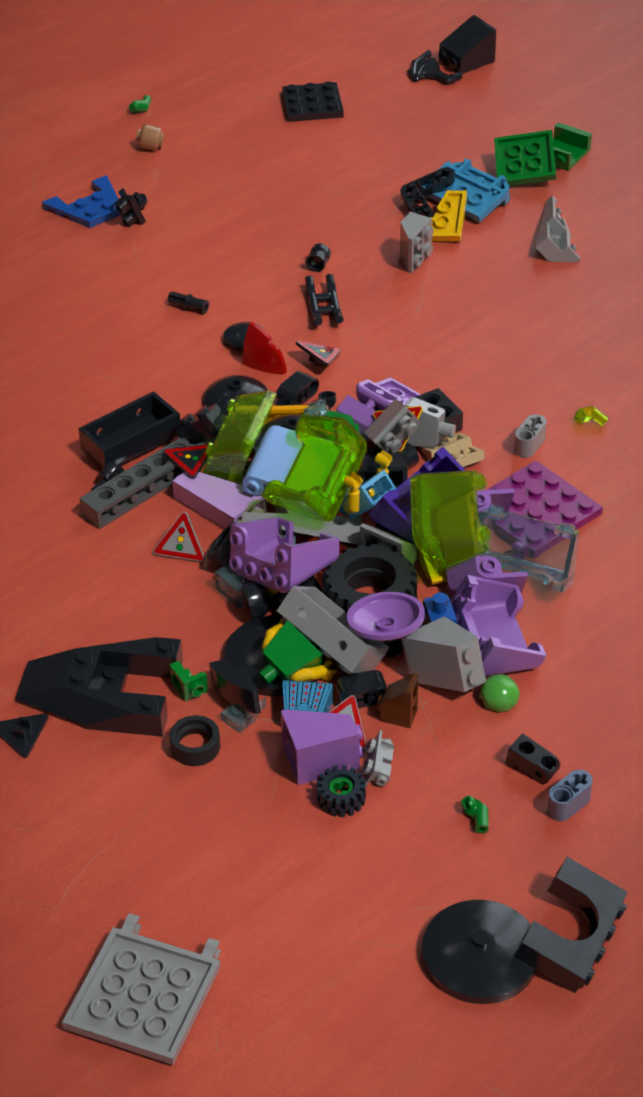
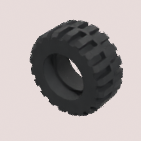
(368, 568)

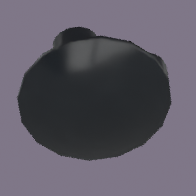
(235, 335)

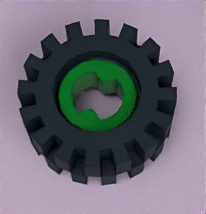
(346, 800)

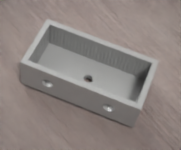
(328, 627)

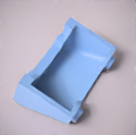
(272, 459)

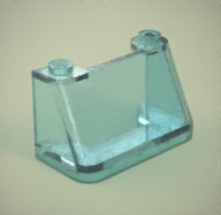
(532, 546)

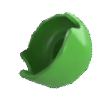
(499, 693)

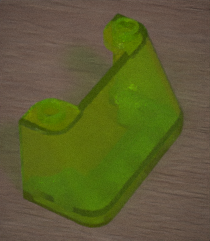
(315, 481)
(448, 517)

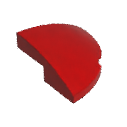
(261, 353)

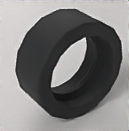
(221, 548)
(195, 725)

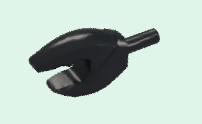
(110, 470)

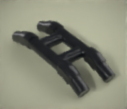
(331, 296)

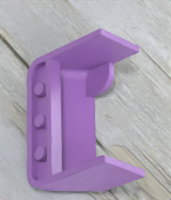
(485, 566)

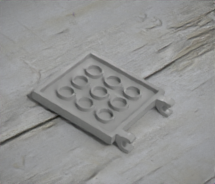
(143, 993)

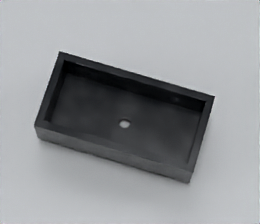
(128, 432)

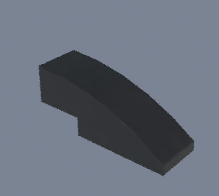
(235, 685)

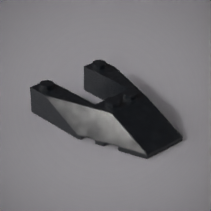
(90, 683)

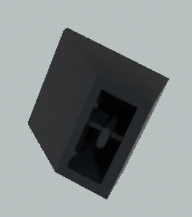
(397, 469)

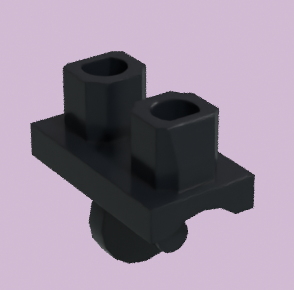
(133, 205)

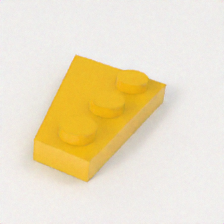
(450, 216)

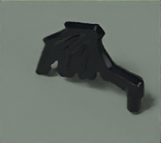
(429, 69)

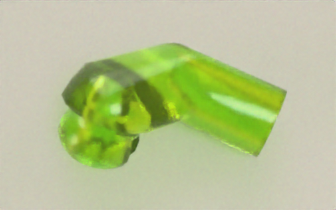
(590, 413)

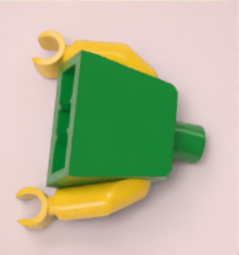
(291, 656)

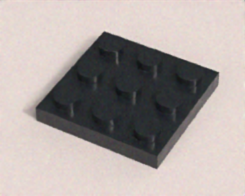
(312, 101)

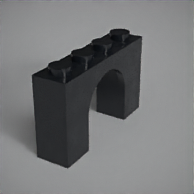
(570, 960)

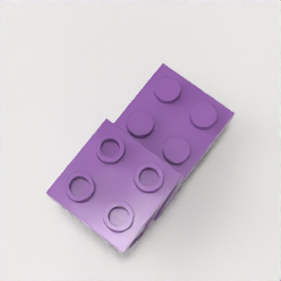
(374, 398)

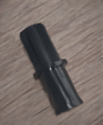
(188, 302)

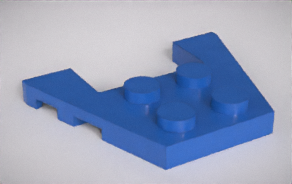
(91, 209)

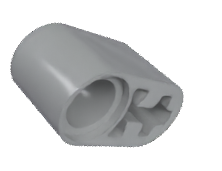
(530, 436)

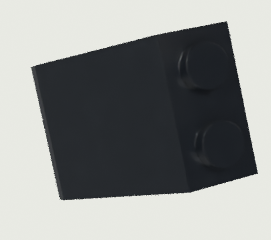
(469, 46)

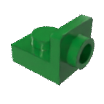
(186, 684)

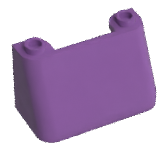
(489, 612)

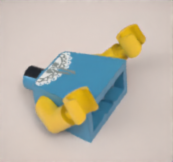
(365, 495)

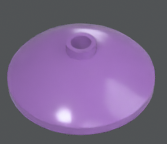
(385, 616)

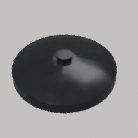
(245, 650)
(472, 952)

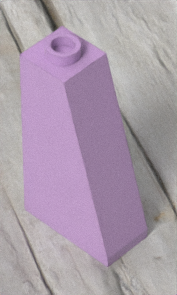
(216, 498)

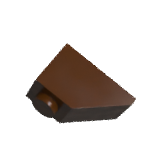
(400, 702)

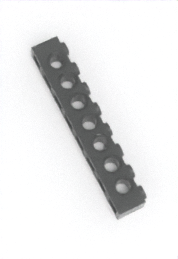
(134, 485)

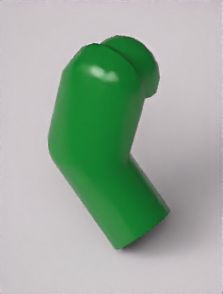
(140, 105)
(478, 812)

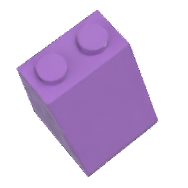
(319, 742)

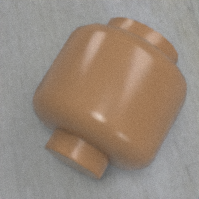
(150, 137)

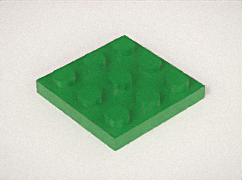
(526, 157)

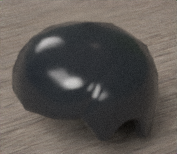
(257, 599)

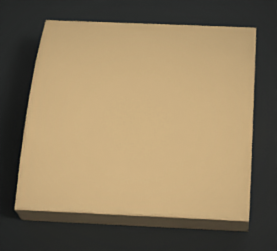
(459, 447)

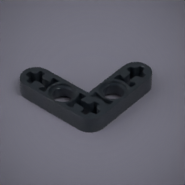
(417, 196)

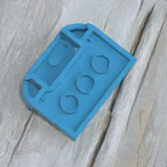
(482, 189)

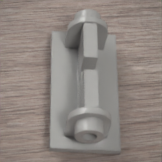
(378, 752)

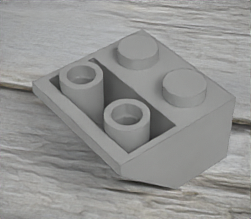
(415, 240)
(392, 427)

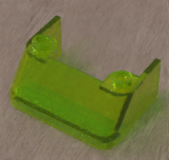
(238, 435)

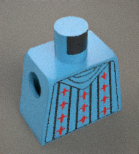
(307, 696)

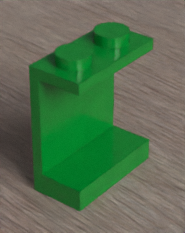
(570, 145)

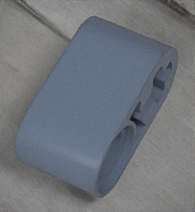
(569, 795)

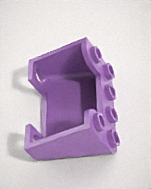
(272, 560)

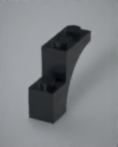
(206, 423)

